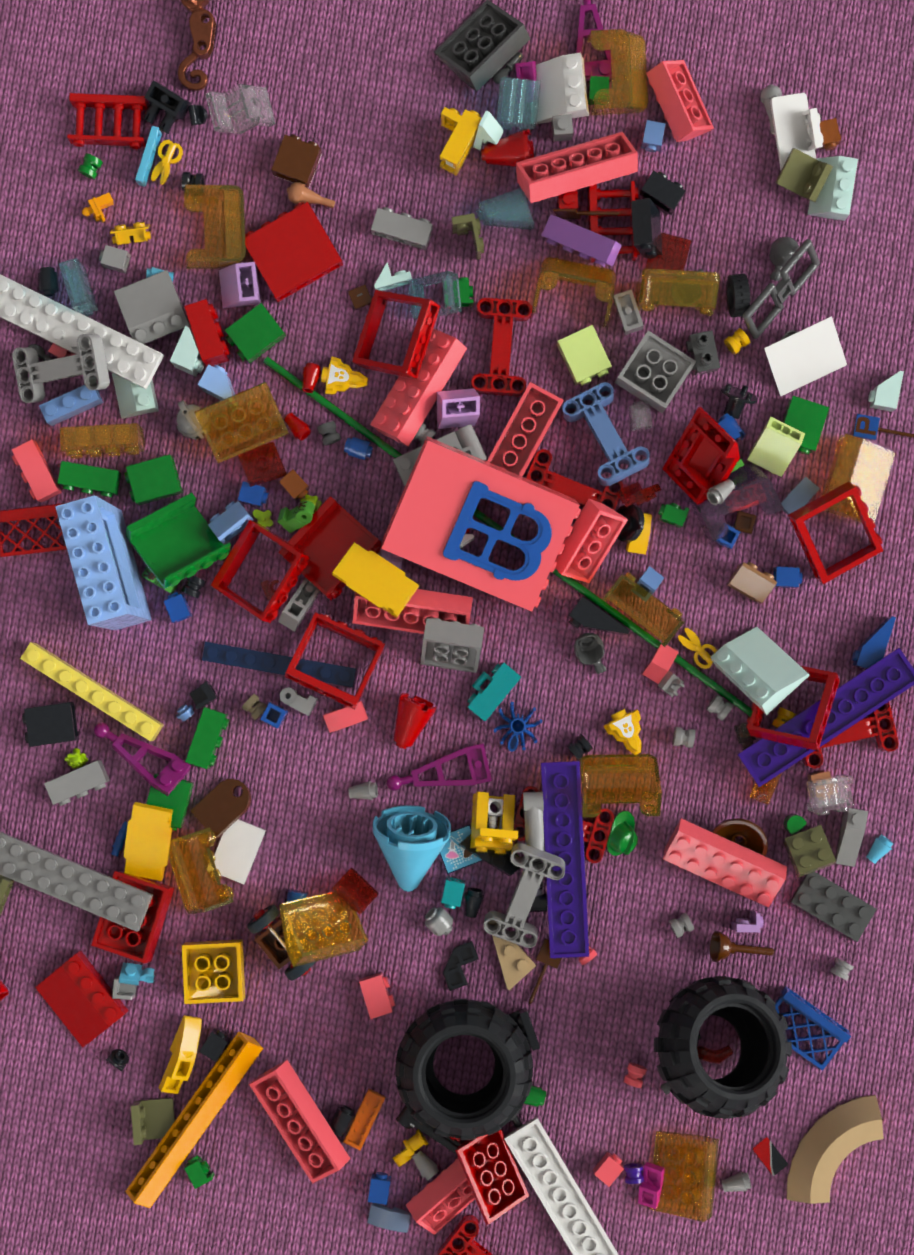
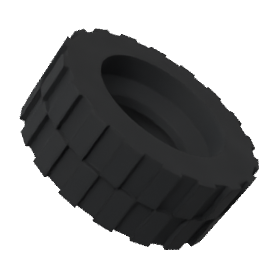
(737, 294)

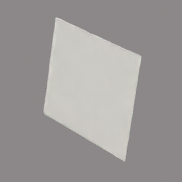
(805, 356)

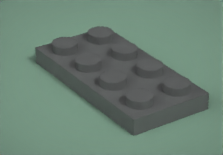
(833, 905)

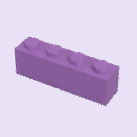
(581, 240)

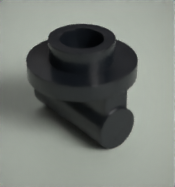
(198, 114)
(118, 1059)

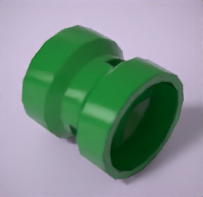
(90, 166)

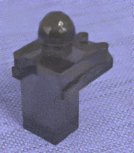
(743, 735)

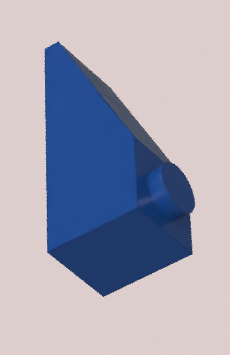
(874, 646)

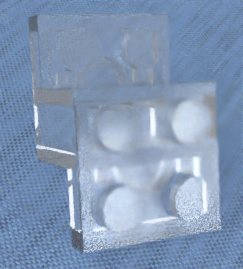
(240, 109)
(830, 794)

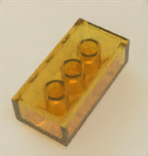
(102, 440)

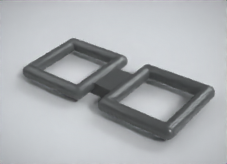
(782, 289)

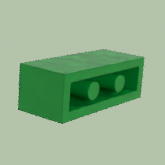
(89, 479)
(207, 738)

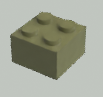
(809, 851)

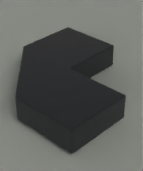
(453, 971)

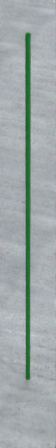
(489, 522)

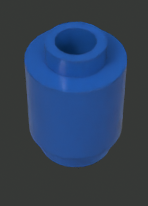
(358, 448)

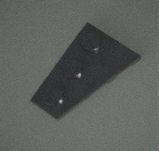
(499, 861)

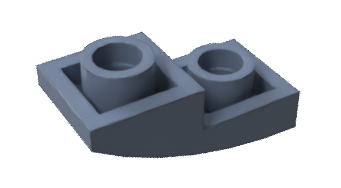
(799, 496)
(390, 1219)

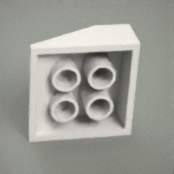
(562, 88)

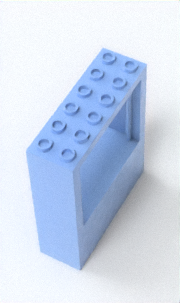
(103, 563)

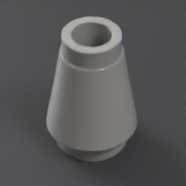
(720, 492)
(364, 791)
(425, 1165)
(737, 1182)

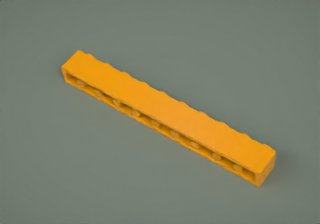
(194, 1120)

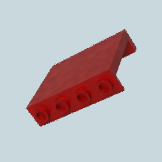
(292, 251)
(327, 542)

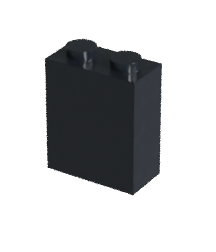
(646, 228)
(50, 724)

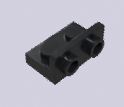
(523, 1021)

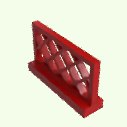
(26, 514)

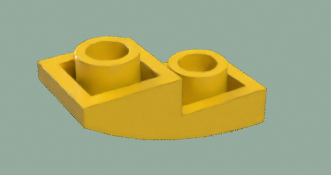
(640, 544)

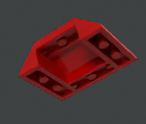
(702, 457)

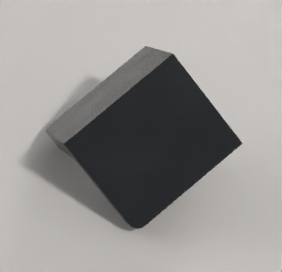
(203, 695)

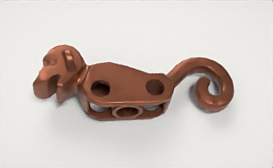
(202, 35)

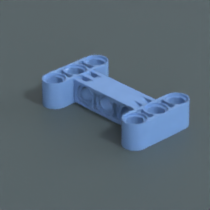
(605, 434)

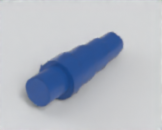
(120, 840)

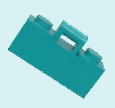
(500, 685)

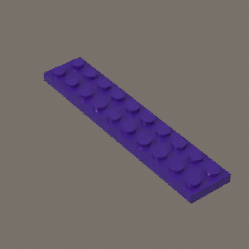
(851, 704)
(565, 839)

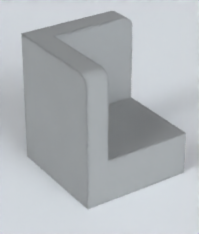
(122, 990)

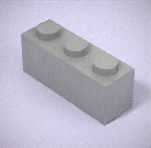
(402, 228)
(77, 783)

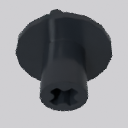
(737, 399)

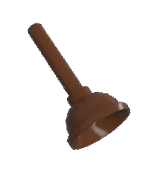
(722, 947)

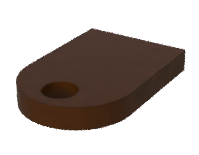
(221, 807)

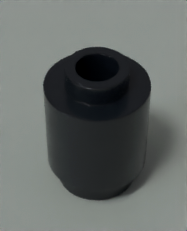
(48, 281)
(342, 1120)

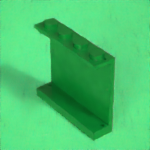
(176, 541)

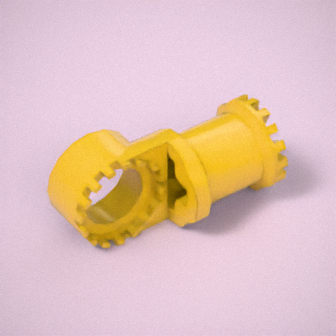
(411, 1145)

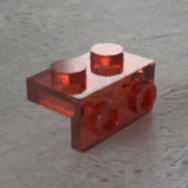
(635, 494)
(355, 890)

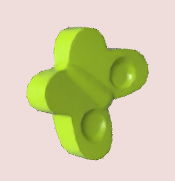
(263, 518)

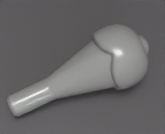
(766, 95)

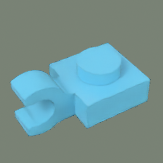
(133, 974)

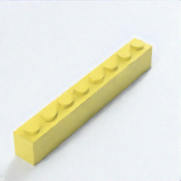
(92, 691)

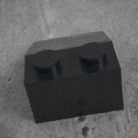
(591, 617)

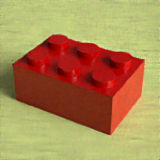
(207, 332)

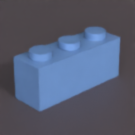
(70, 404)

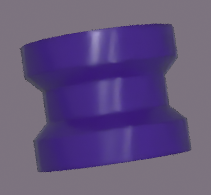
(633, 1173)

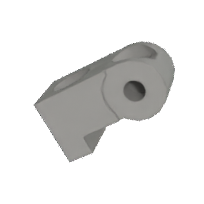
(291, 698)

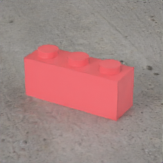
(36, 471)

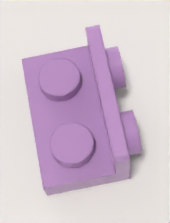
(745, 925)

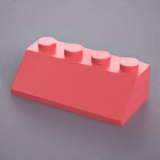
(679, 100)
(589, 541)
(442, 1199)

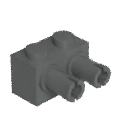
(704, 352)

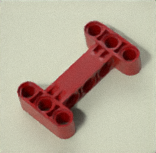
(501, 346)
(570, 487)
(863, 729)
(588, 829)
(469, 1245)

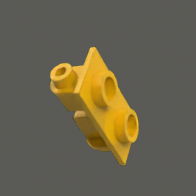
(123, 233)

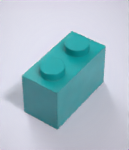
(452, 892)

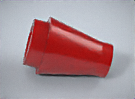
(311, 374)
(298, 427)

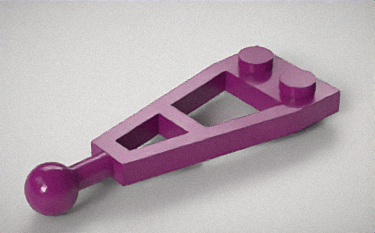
(592, 68)
(477, 764)
(169, 776)

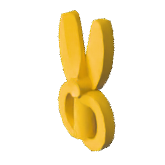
(163, 166)
(695, 645)

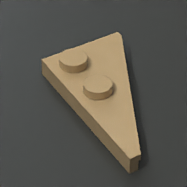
(513, 960)

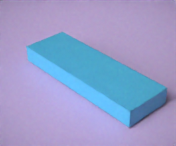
(148, 156)

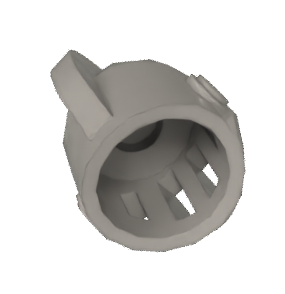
(187, 421)

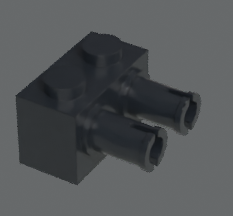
(165, 99)

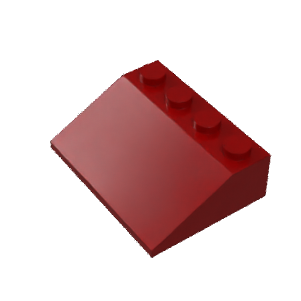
(127, 942)
(81, 999)
(492, 1175)

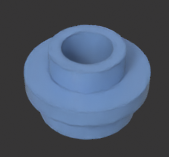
(185, 712)

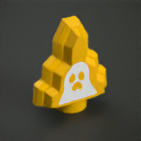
(341, 377)
(625, 729)

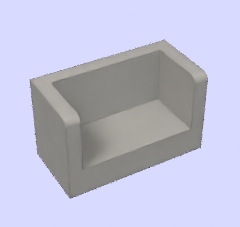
(628, 312)

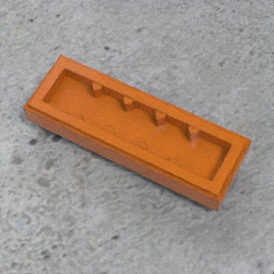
(364, 1119)

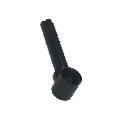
(406, 1120)

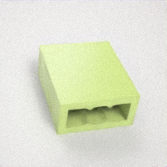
(584, 355)
(776, 446)

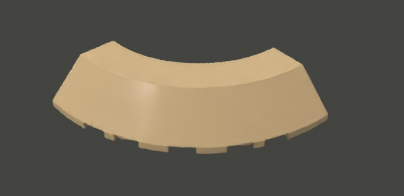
(828, 1145)

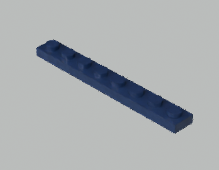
(277, 663)

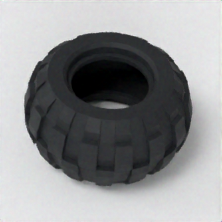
(761, 1040)
(464, 1114)

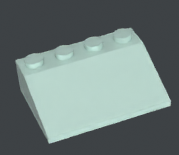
(759, 668)

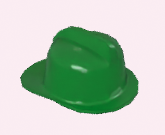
(622, 835)

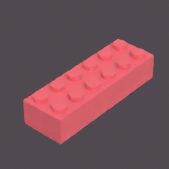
(577, 167)
(413, 398)
(525, 430)
(413, 617)
(725, 863)
(300, 1121)

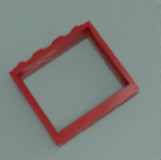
(419, 340)
(820, 504)
(235, 560)
(323, 688)
(813, 742)

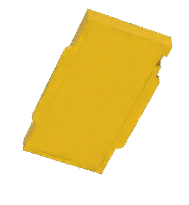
(375, 579)
(148, 841)

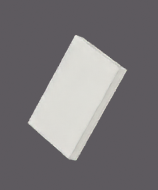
(238, 850)

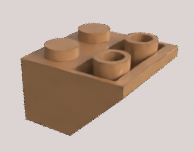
(752, 582)

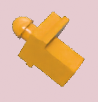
(96, 206)

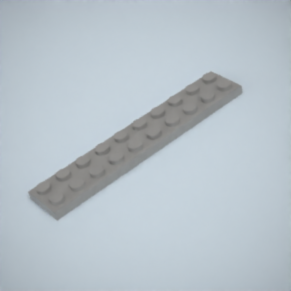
(73, 882)

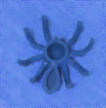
(516, 726)

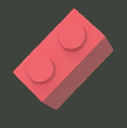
(376, 995)

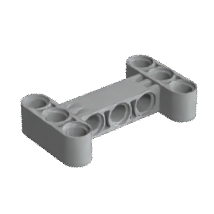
(26, 361)
(524, 895)

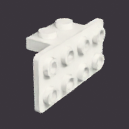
(795, 126)

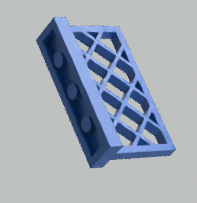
(818, 1018)

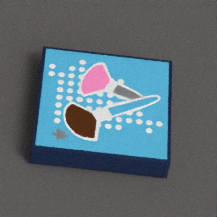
(453, 855)

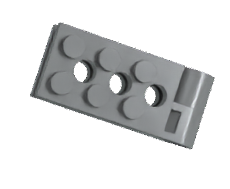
(462, 439)

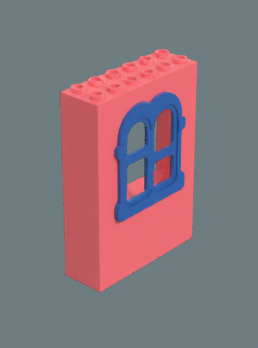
(440, 508)

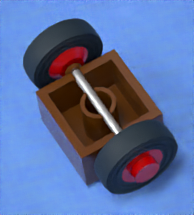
(271, 940)

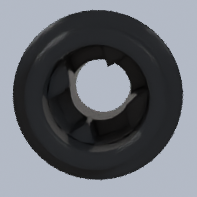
(473, 901)

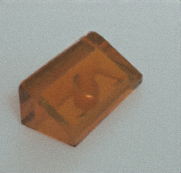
(765, 792)

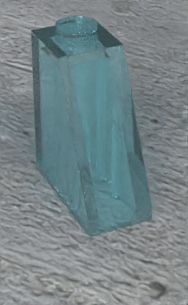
(507, 211)

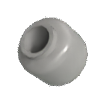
(439, 921)

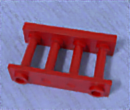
(100, 102)
(595, 194)

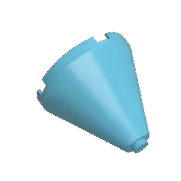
(410, 841)

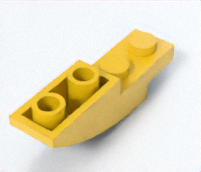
(183, 1055)

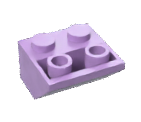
(239, 285)
(457, 408)

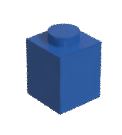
(253, 495)
(787, 577)
(177, 607)
(274, 715)
(379, 1188)

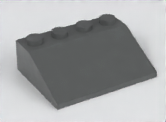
(483, 44)

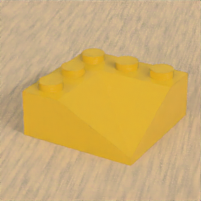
(213, 971)

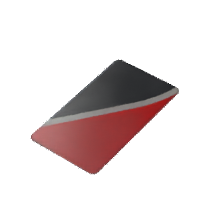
(770, 1156)

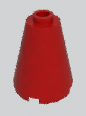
(509, 149)
(411, 719)

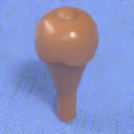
(299, 193)

